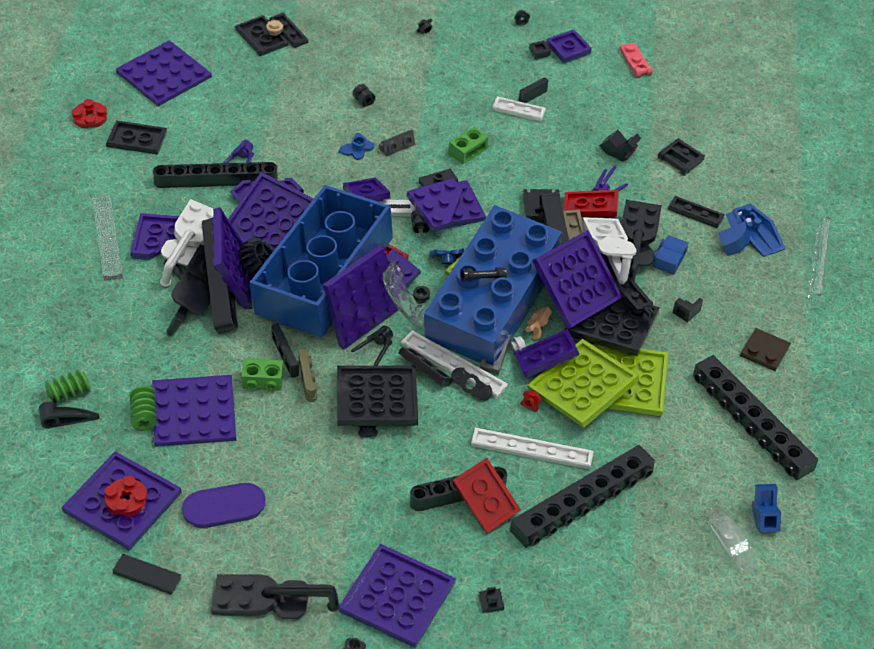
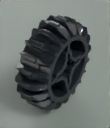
(253, 255)

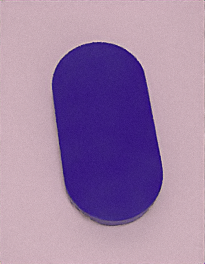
(223, 505)

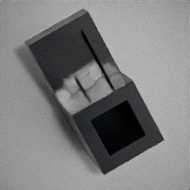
(620, 147)

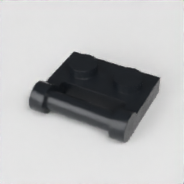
(683, 152)

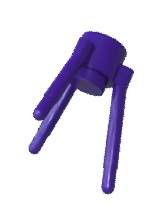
(243, 150)
(602, 185)

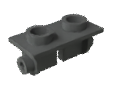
(398, 143)

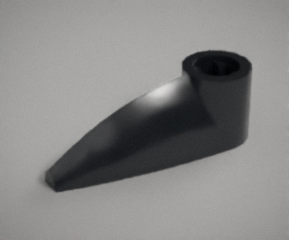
(54, 416)

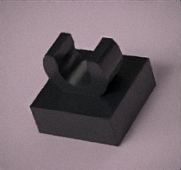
(491, 600)

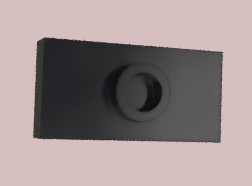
(437, 177)

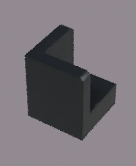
(687, 310)

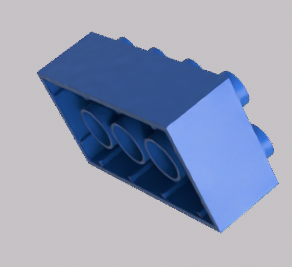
(320, 245)
(484, 313)

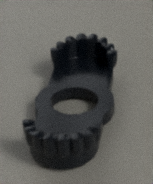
(480, 390)

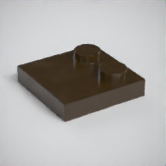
(765, 349)

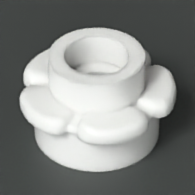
(517, 343)

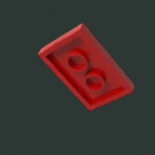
(593, 203)
(486, 495)

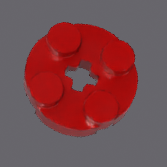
(88, 106)
(122, 487)

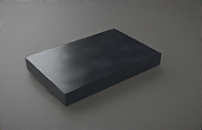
(257, 36)
(136, 137)

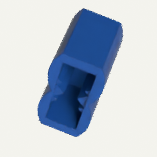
(670, 254)

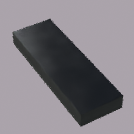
(290, 31)
(696, 212)
(284, 350)
(425, 366)
(147, 574)

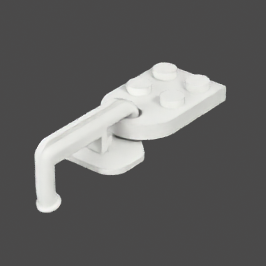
(188, 237)
(613, 242)

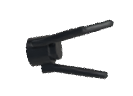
(381, 336)

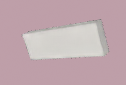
(518, 109)

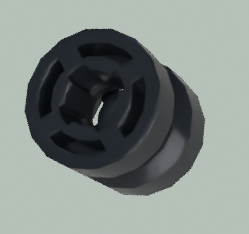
(362, 93)
(418, 222)

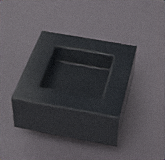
(539, 49)

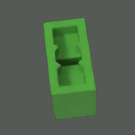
(468, 145)
(262, 374)

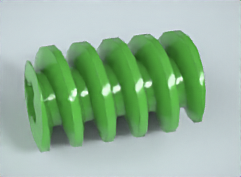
(67, 385)
(143, 408)

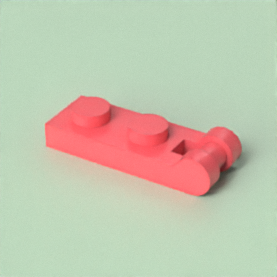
(635, 59)

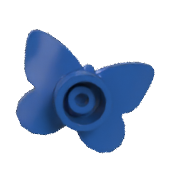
(357, 147)
(447, 257)

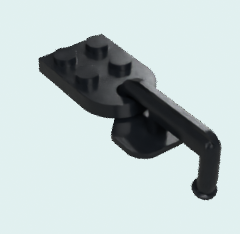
(641, 227)
(192, 291)
(261, 594)

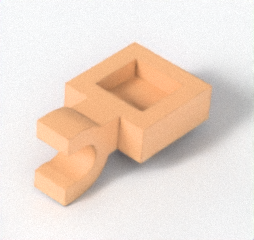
(538, 319)

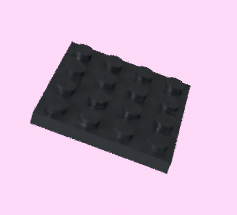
(616, 328)
(377, 396)

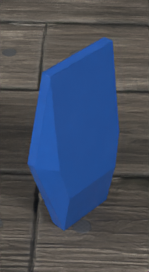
(762, 230)

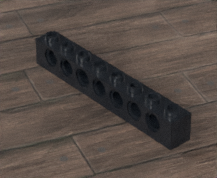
(755, 418)
(582, 496)

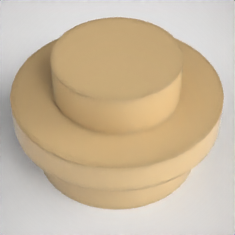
(274, 27)

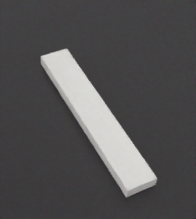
(451, 361)
(532, 448)

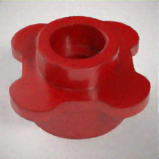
(534, 398)

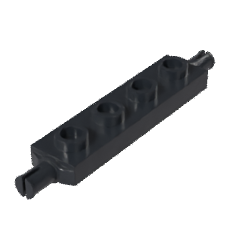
(632, 294)

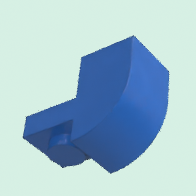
(736, 237)
(765, 508)

